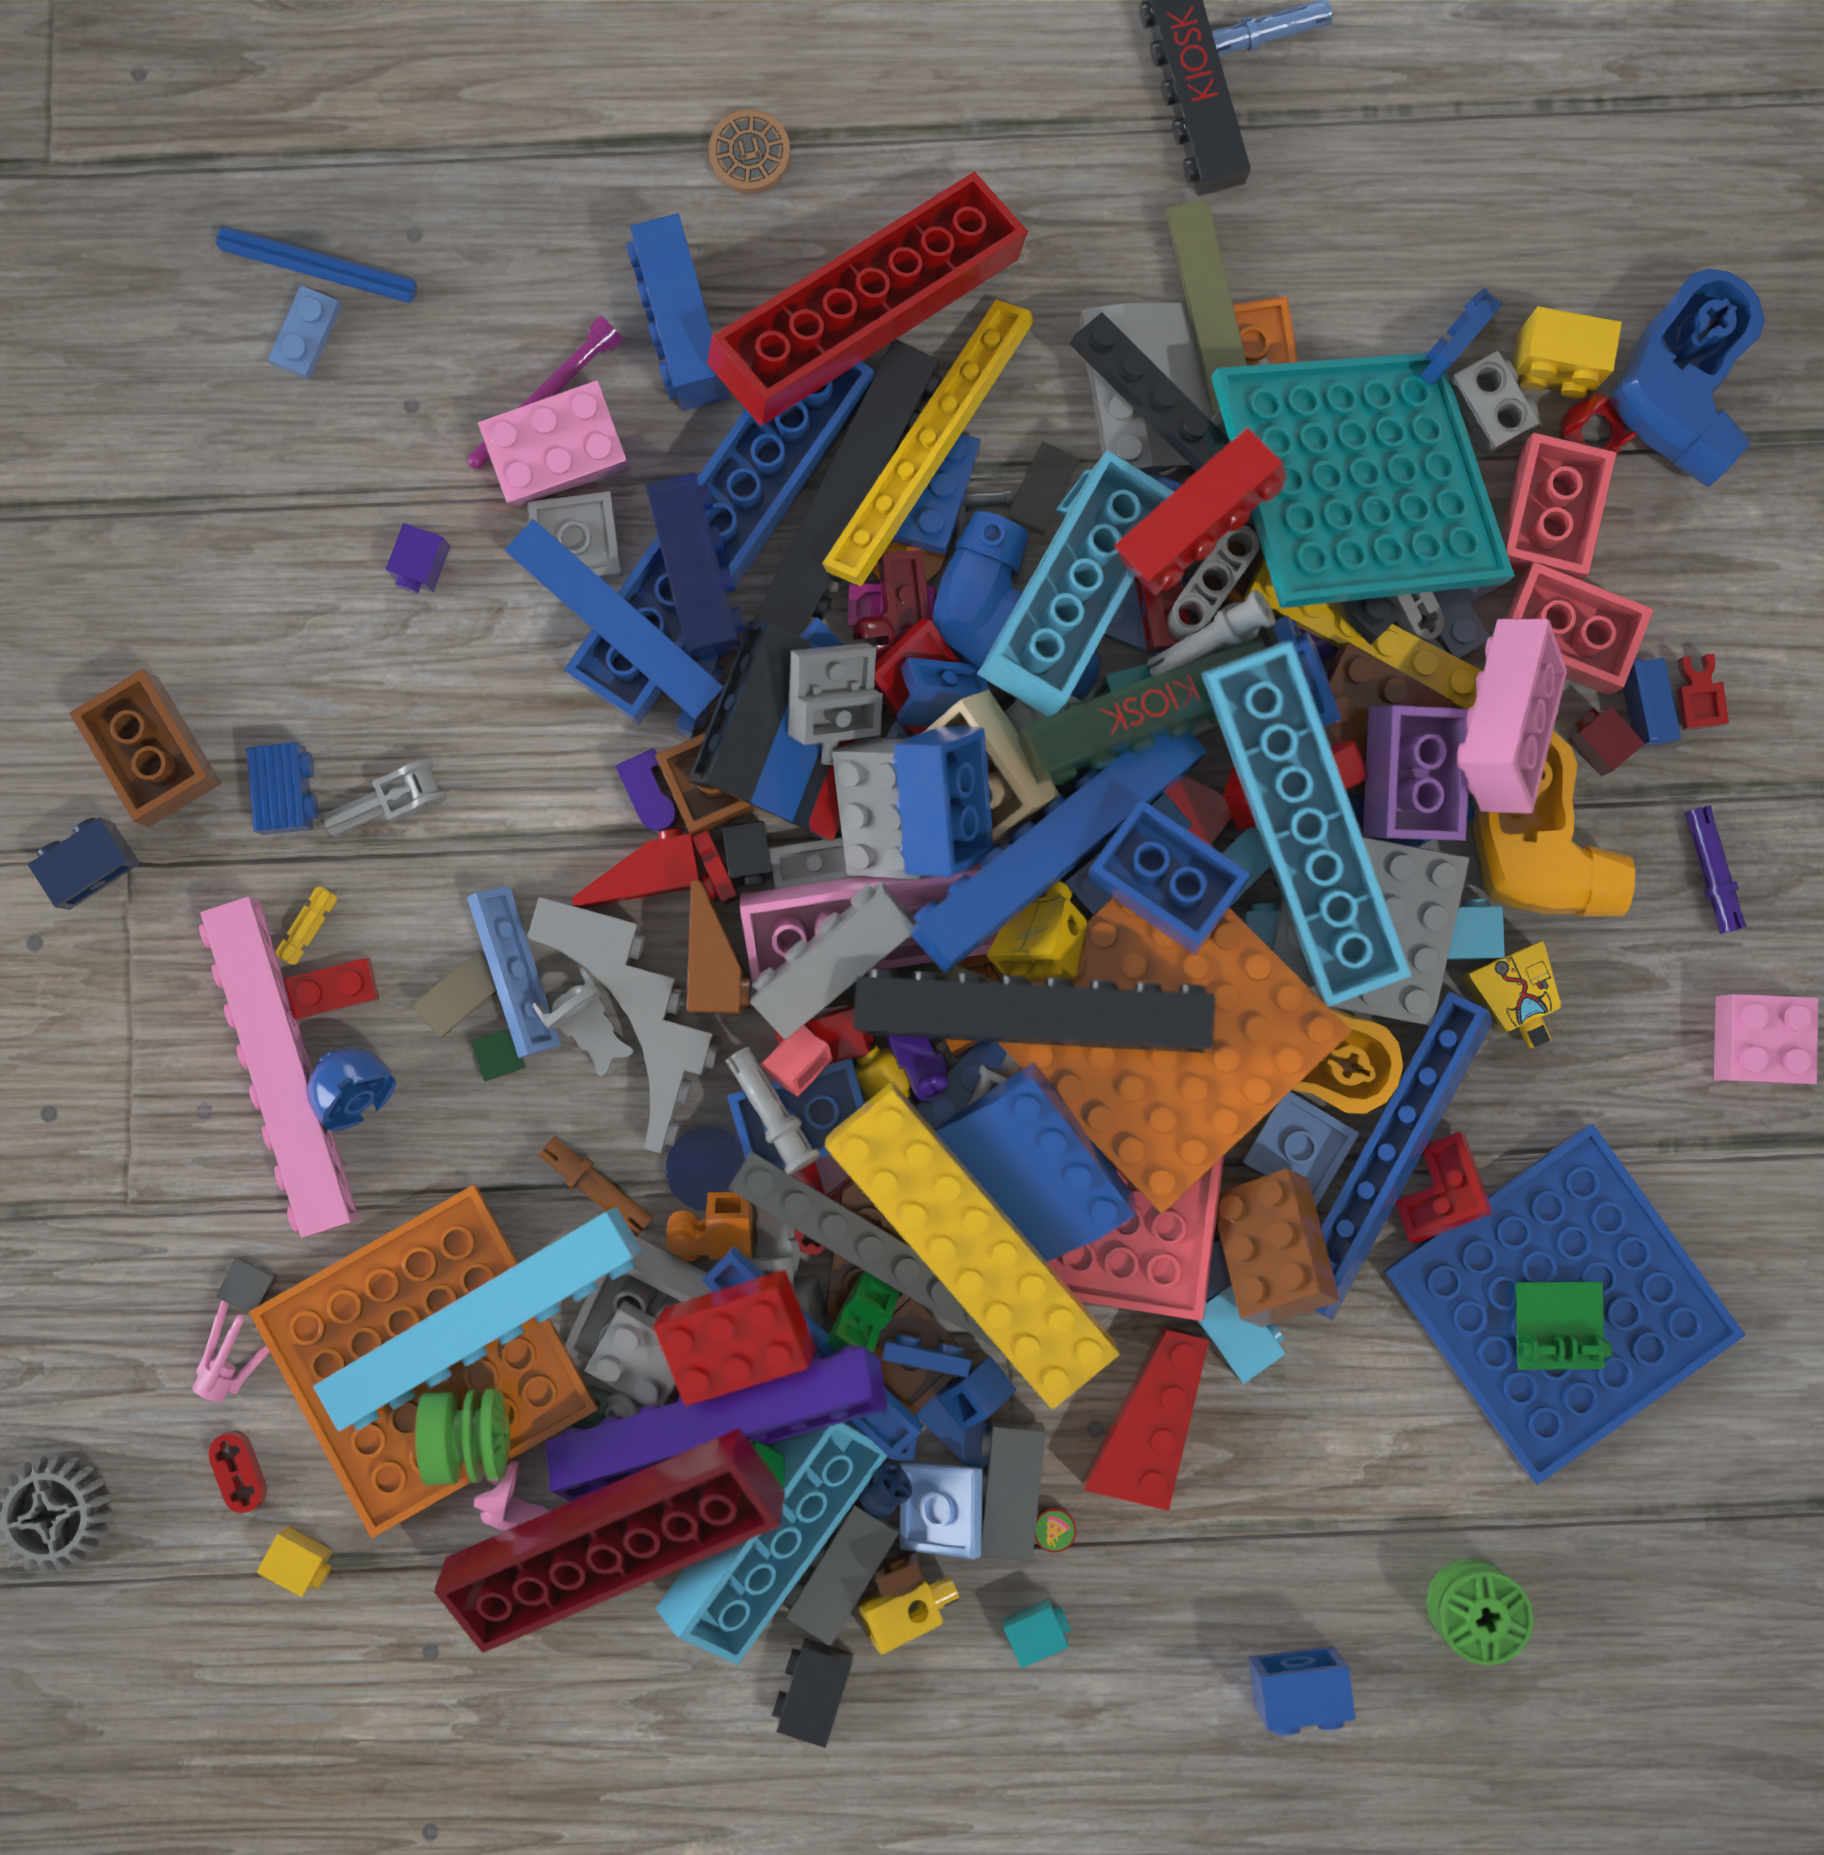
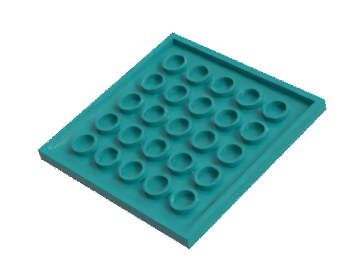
(1375, 483)

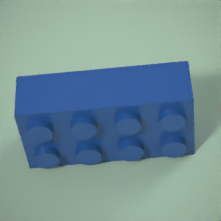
(676, 304)

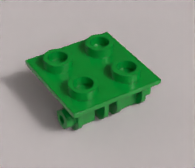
(1560, 1326)

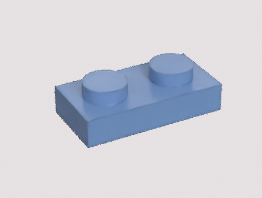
(305, 332)

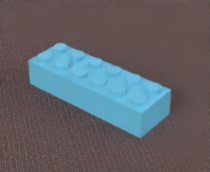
(1073, 589)
(735, 1593)

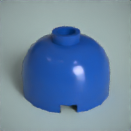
(347, 1085)

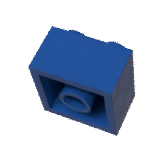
(1302, 1690)

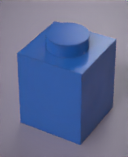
(977, 1396)

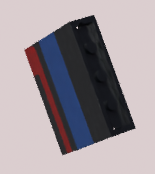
(749, 740)

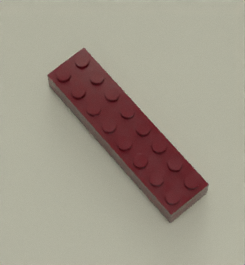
(611, 1541)

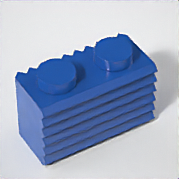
(281, 788)

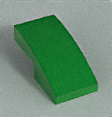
(863, 1314)

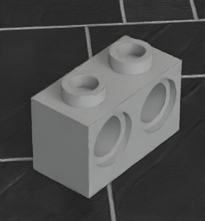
(1482, 407)

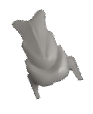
(583, 1017)
(775, 1246)

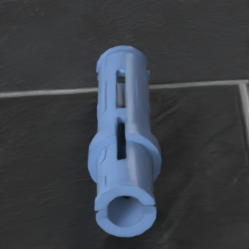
(1278, 25)

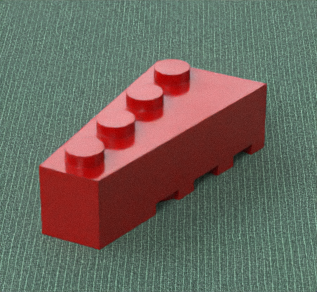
(1149, 1433)

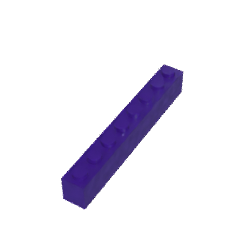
(768, 1412)

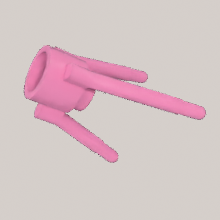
(216, 1374)

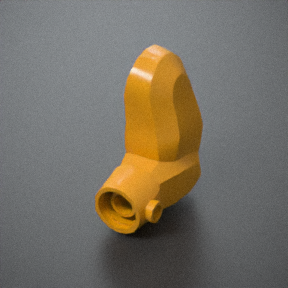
(1535, 863)
(1359, 1070)

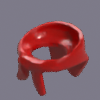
(1581, 412)

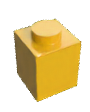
(296, 1562)

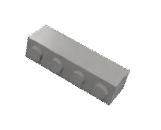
(832, 959)

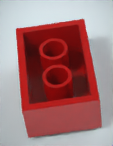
(735, 1338)

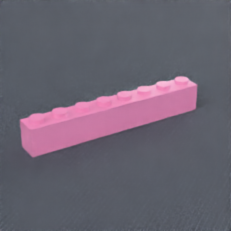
(278, 1066)

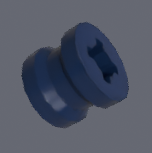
(886, 1490)

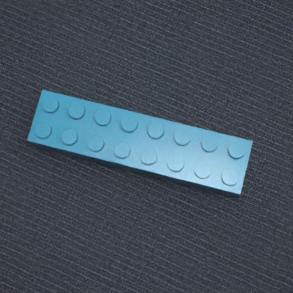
(1306, 823)

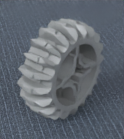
(52, 1529)

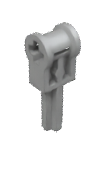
(395, 795)

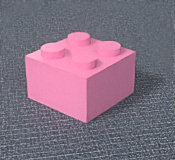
(1766, 1039)

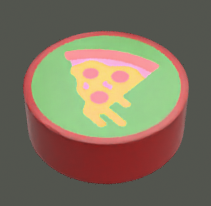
(1055, 1529)

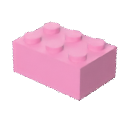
(554, 445)

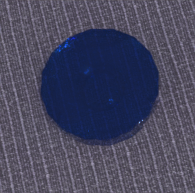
(703, 1163)

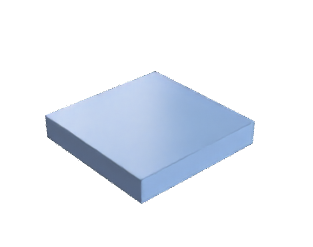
(942, 1511)

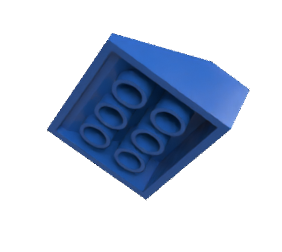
(1039, 1164)

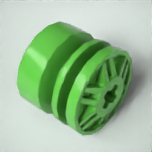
(456, 1436)
(1456, 1605)

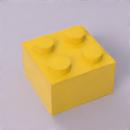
(1565, 352)

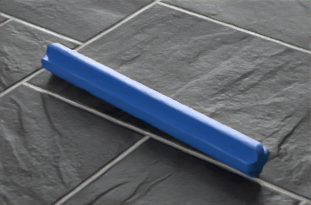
(316, 264)

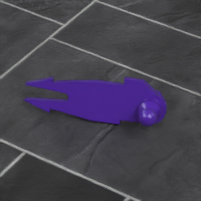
(921, 1065)

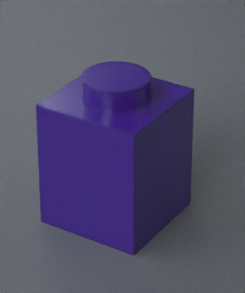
(417, 559)

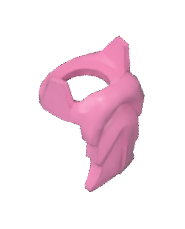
(499, 1505)

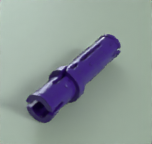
(1715, 870)

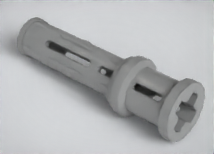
(1228, 628)
(781, 1127)

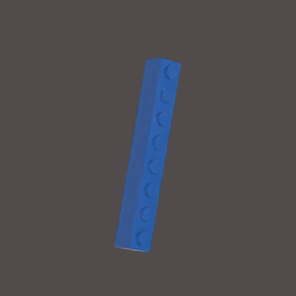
(1049, 849)
(1401, 1138)

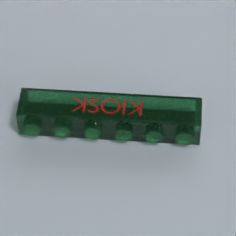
(1125, 719)

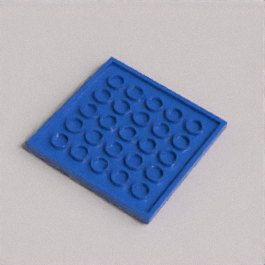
(1565, 1221)

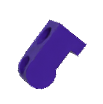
(652, 806)

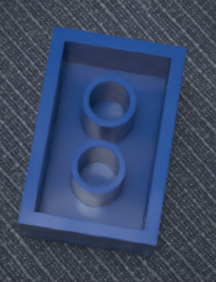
(943, 800)
(1168, 876)
(820, 1107)

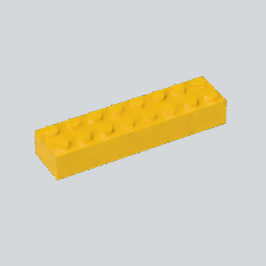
(971, 1245)

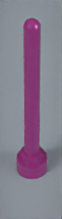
(600, 339)

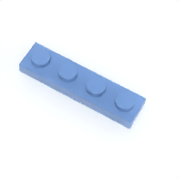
(512, 969)

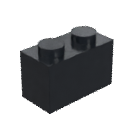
(814, 1692)

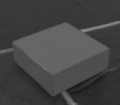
(246, 1285)

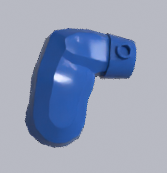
(1679, 366)
(979, 592)

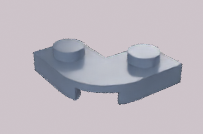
(1462, 627)

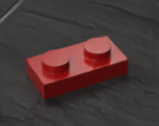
(331, 988)

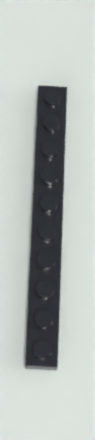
(1190, 433)

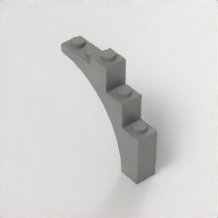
(669, 1049)

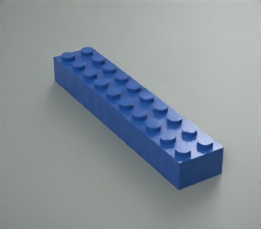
(752, 487)

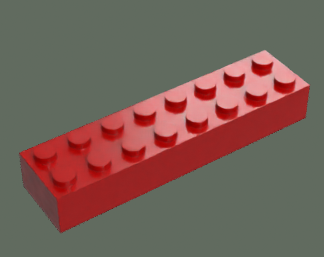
(866, 298)

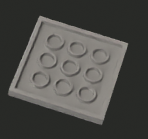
(1423, 903)

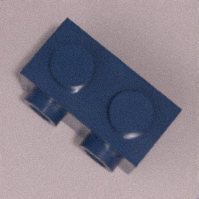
(82, 862)

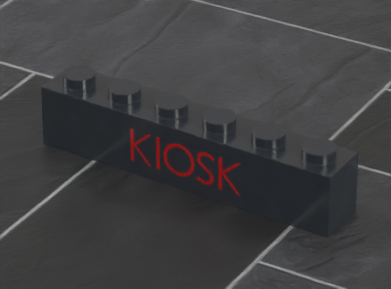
(1197, 93)

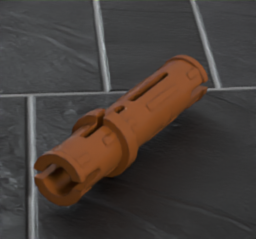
(593, 1184)

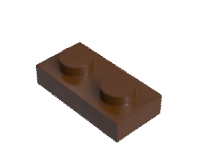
(900, 1574)

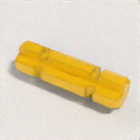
(306, 925)

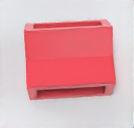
(797, 1061)

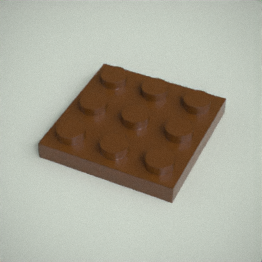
(1366, 682)

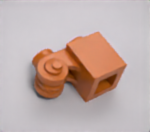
(725, 1225)

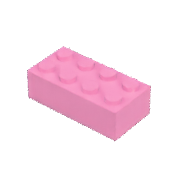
(1513, 715)

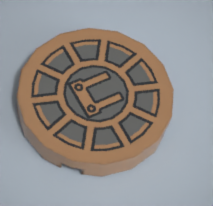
(749, 151)

